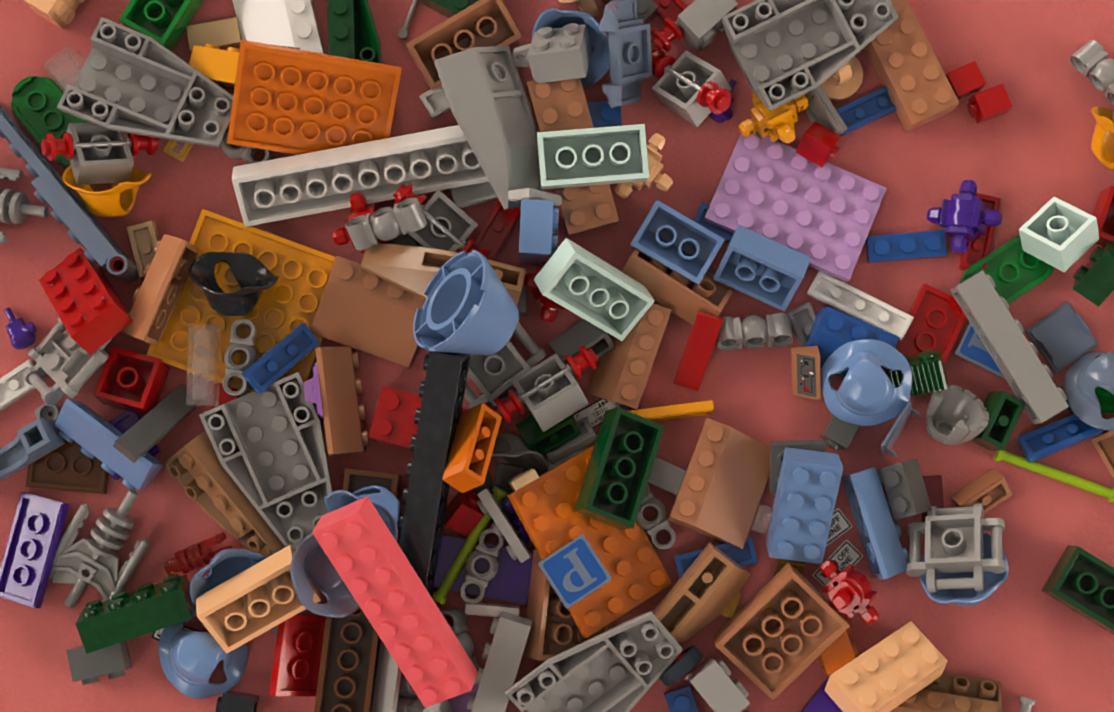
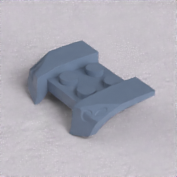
(628, 52)

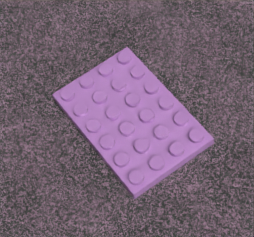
(796, 203)

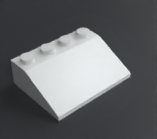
(280, 23)

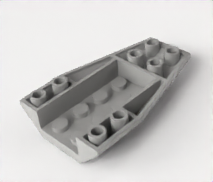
(800, 43)
(146, 90)
(493, 116)
(275, 455)
(601, 673)

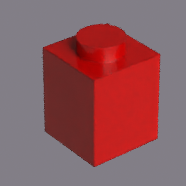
(966, 80)
(989, 103)
(819, 144)
(463, 513)

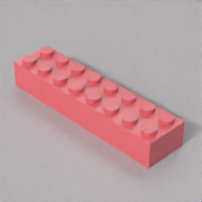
(395, 602)

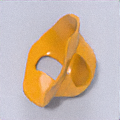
(1103, 136)
(111, 202)

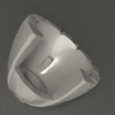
(955, 416)

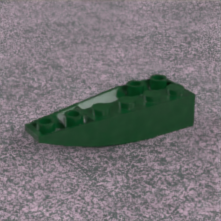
(352, 31)

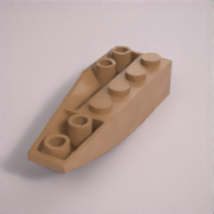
(415, 266)
(220, 497)
(701, 593)
(956, 694)

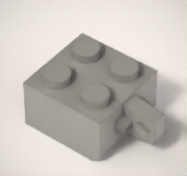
(556, 53)

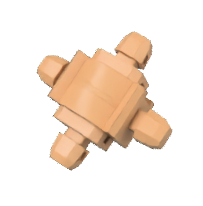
(662, 182)

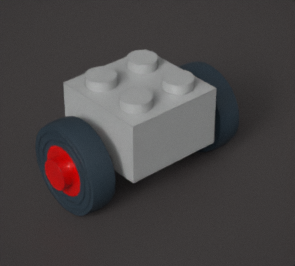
(709, 680)

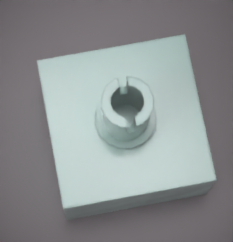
(1059, 234)

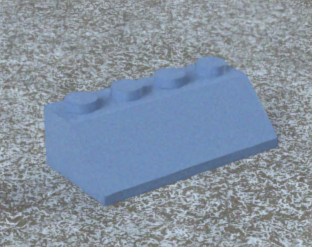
(97, 439)
(875, 523)

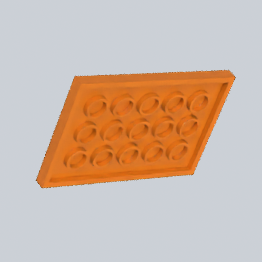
(309, 100)
(627, 554)

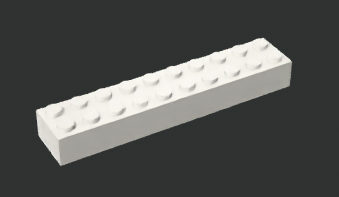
(376, 168)

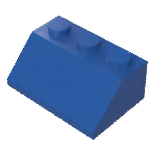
(835, 328)

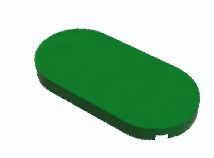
(36, 108)
(1011, 270)

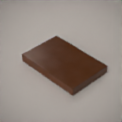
(68, 470)

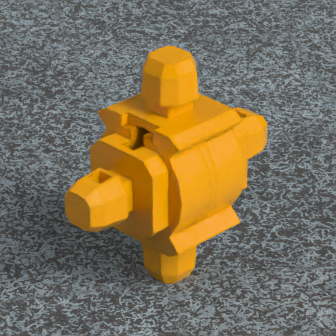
(775, 123)

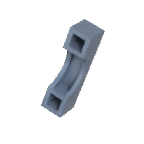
(29, 445)

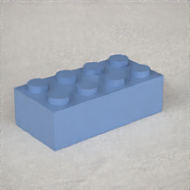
(804, 505)

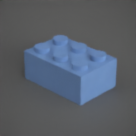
(537, 226)
(762, 268)

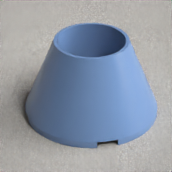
(465, 309)

